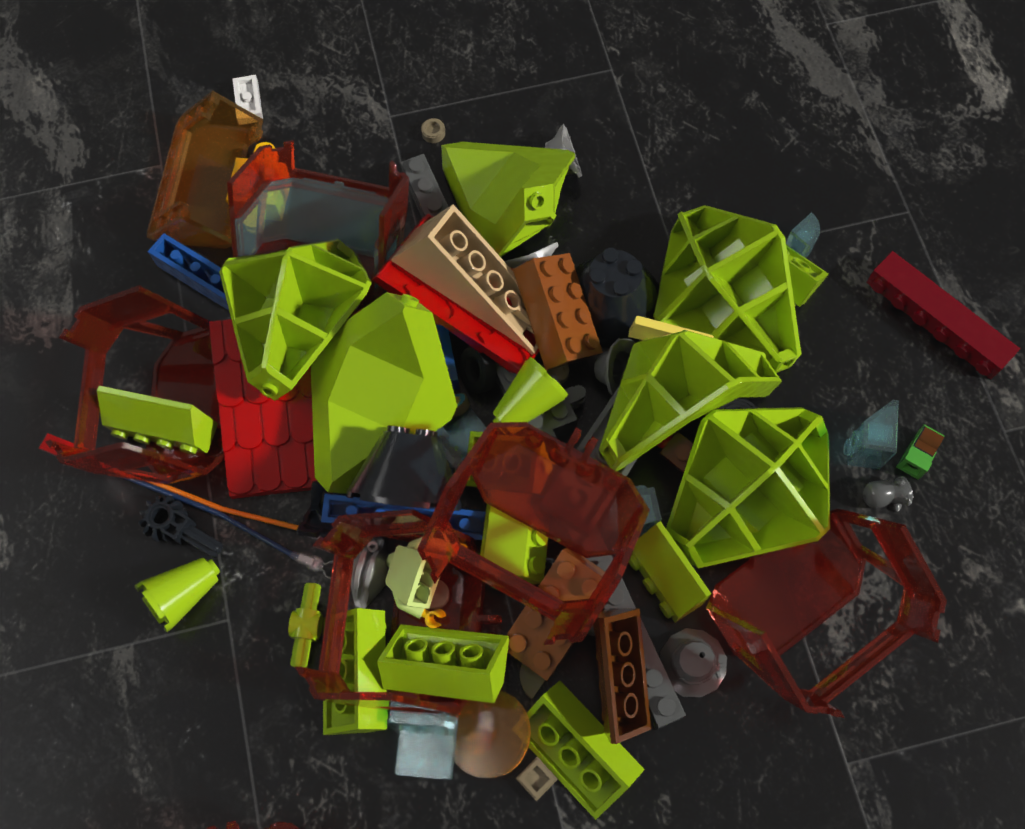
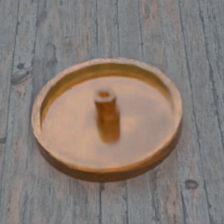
(492, 736)

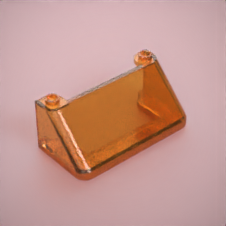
(196, 172)

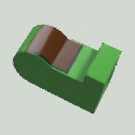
(921, 452)

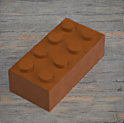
(557, 310)
(567, 579)

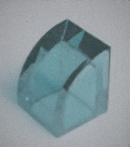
(804, 235)

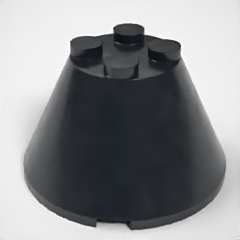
(616, 292)
(404, 470)

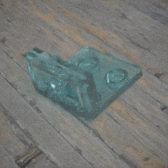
(456, 436)
(425, 744)

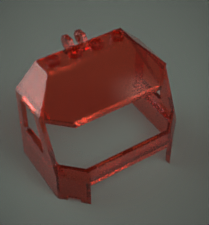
(180, 375)
(553, 493)
(795, 589)
(462, 611)

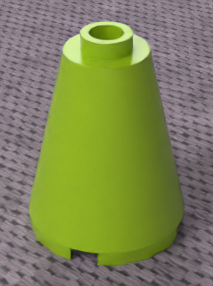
(529, 395)
(178, 590)

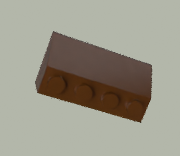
(622, 674)

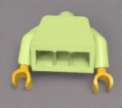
(412, 583)

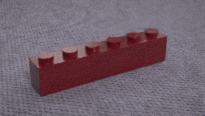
(942, 315)

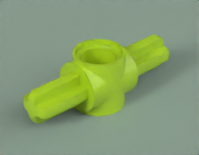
(305, 625)

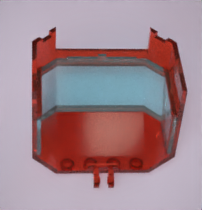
(290, 206)

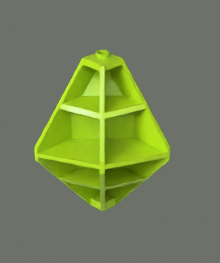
(506, 188)
(730, 282)
(290, 308)
(376, 374)
(675, 382)
(752, 485)

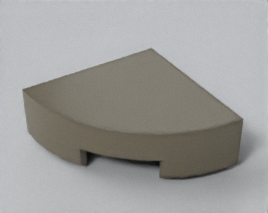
(530, 681)

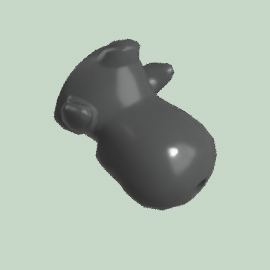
(883, 492)

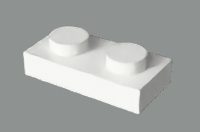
(247, 94)

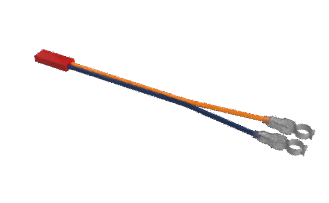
(312, 562)

